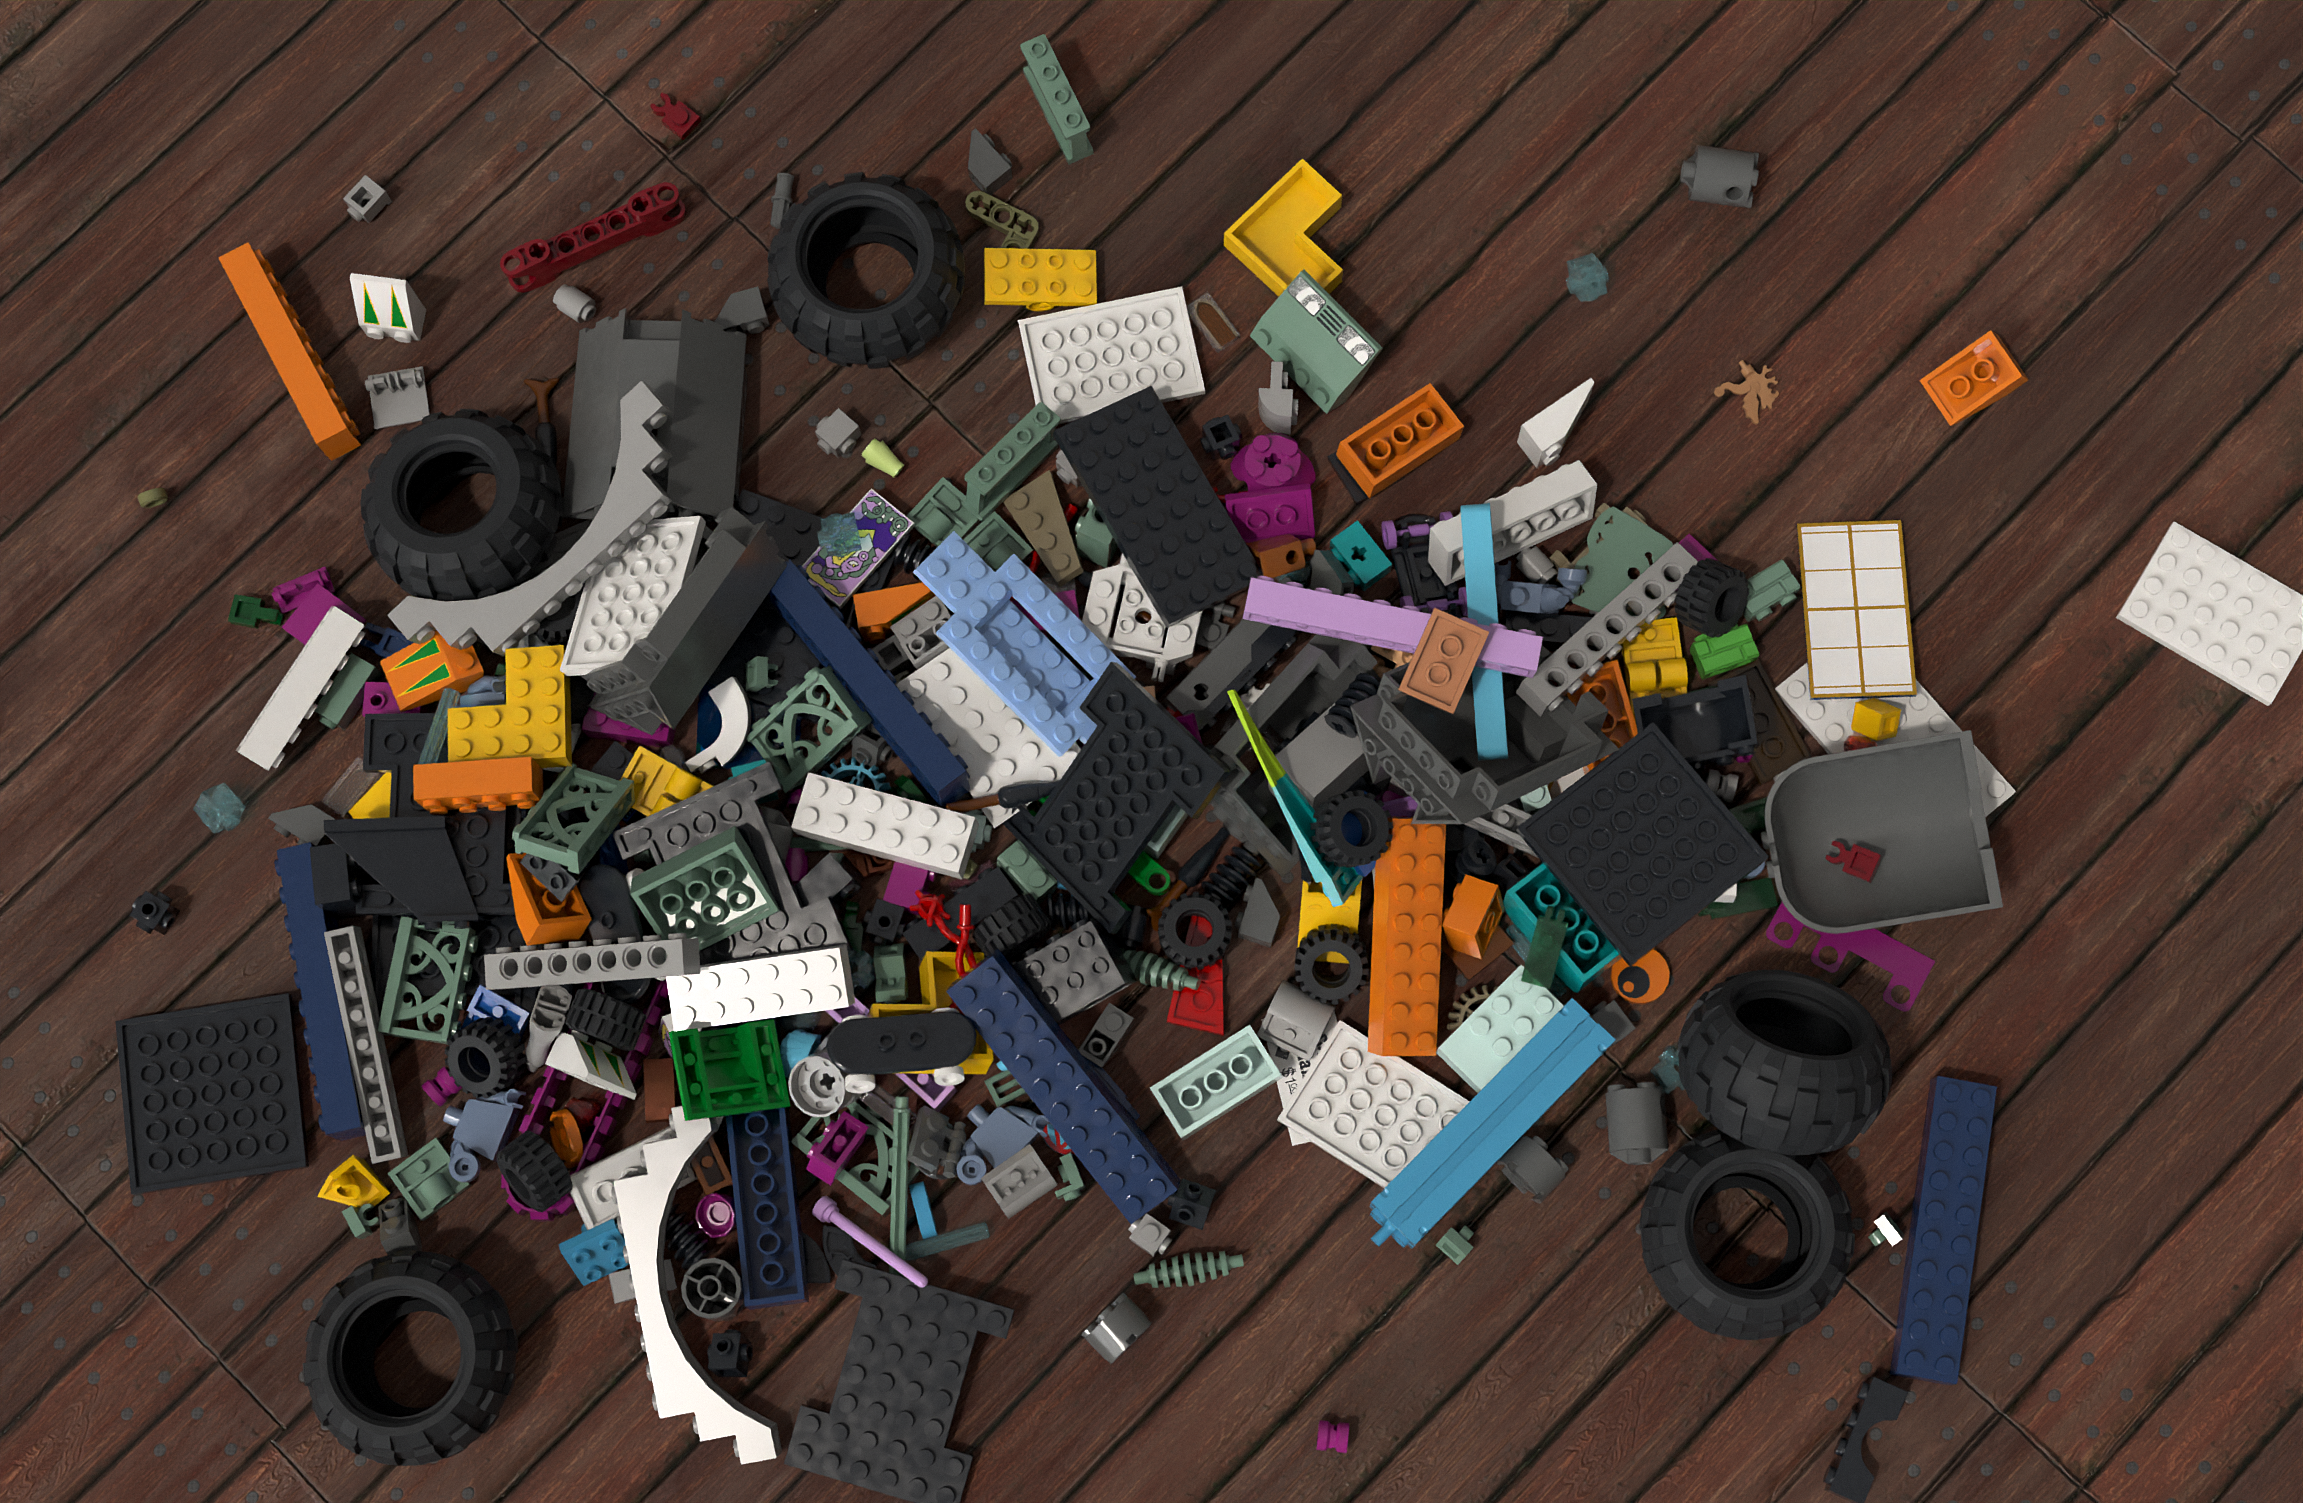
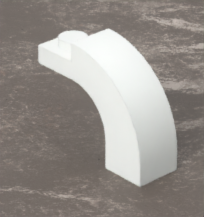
(735, 726)

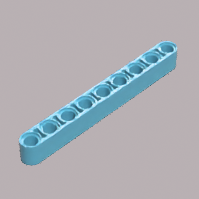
(1483, 607)

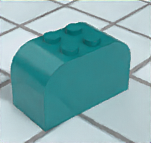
(1584, 949)

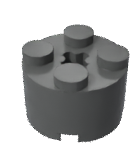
(1533, 1168)
(1117, 1328)

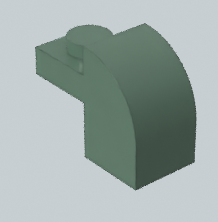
(890, 973)

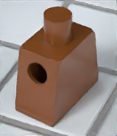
(1281, 554)

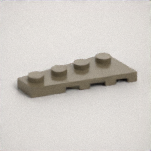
(1043, 522)

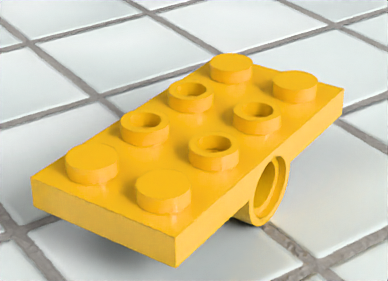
(1039, 277)
(1655, 661)
(660, 782)

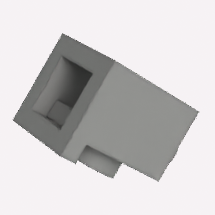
(366, 192)

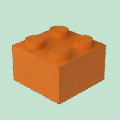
(1473, 916)

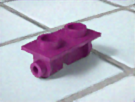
(292, 593)

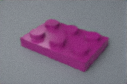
(1272, 512)

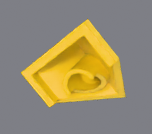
(354, 1184)

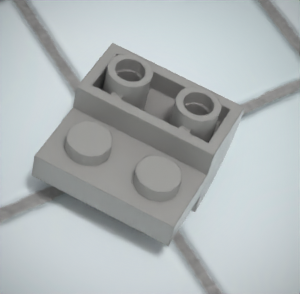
(1276, 403)
(918, 632)
(1295, 1020)
(1019, 1181)

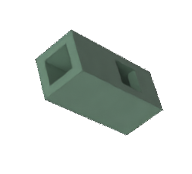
(346, 693)

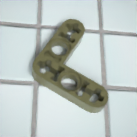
(1014, 236)

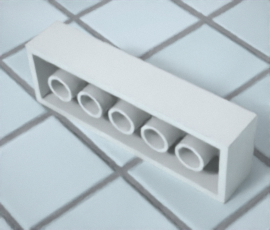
(1519, 519)
(300, 688)
(885, 825)
(762, 988)

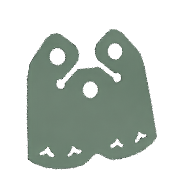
(1611, 558)

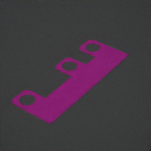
(1905, 963)

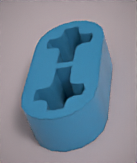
(923, 1210)

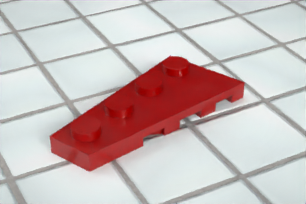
(1202, 1007)

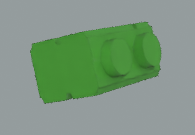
(1723, 653)

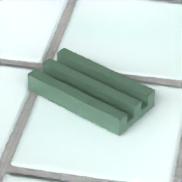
(995, 1092)

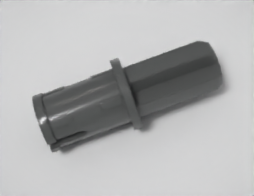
(781, 198)

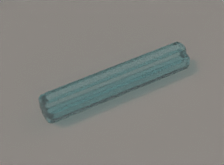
(439, 727)
(1522, 947)
(947, 1241)

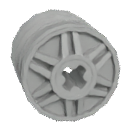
(815, 1089)

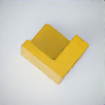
(1875, 719)

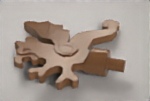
(1754, 386)

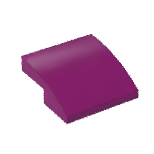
(312, 611)

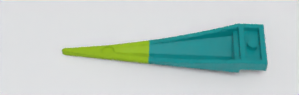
(1336, 881)

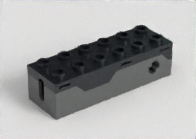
(1228, 667)

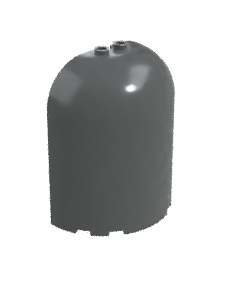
(1902, 800)

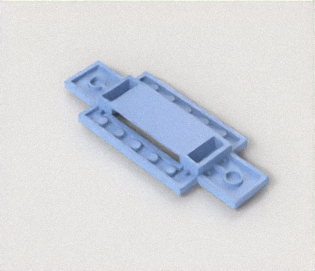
(1009, 648)

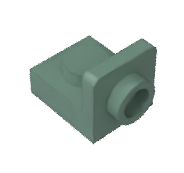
(1070, 1172)

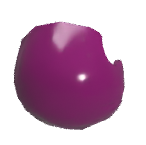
(716, 1214)

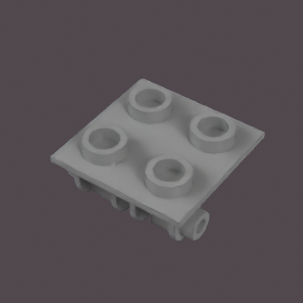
(398, 397)

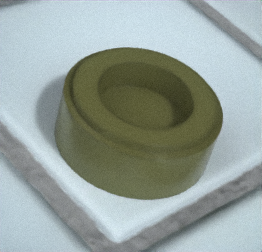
(152, 498)

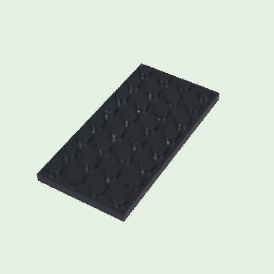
(1158, 506)

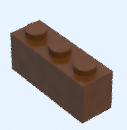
(710, 1168)

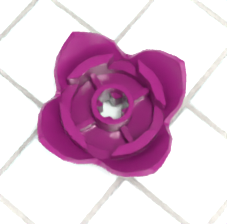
(1291, 468)

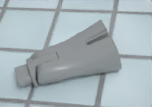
(546, 1023)

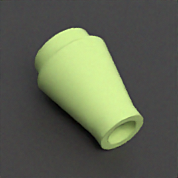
(882, 458)

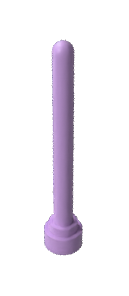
(827, 1211)

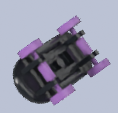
(1418, 581)

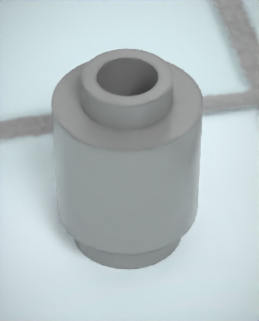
(574, 303)
(1536, 566)

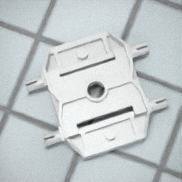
(1131, 637)

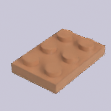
(1443, 661)

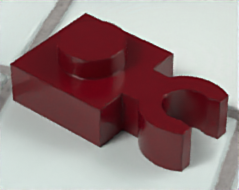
(677, 118)
(1857, 862)

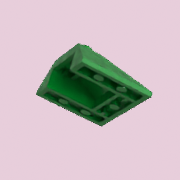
(729, 1070)

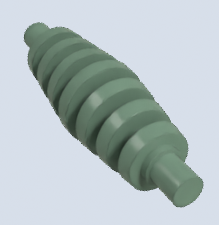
(1158, 971)
(1188, 1269)

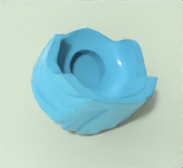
(797, 1047)

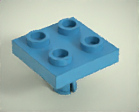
(595, 1252)

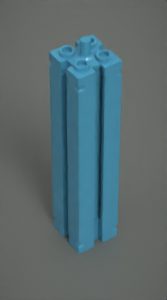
(1489, 1126)

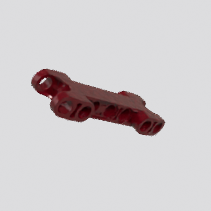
(545, 259)

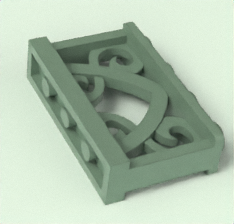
(1056, 99)
(1011, 461)
(843, 728)
(613, 801)
(394, 1007)
(873, 1189)

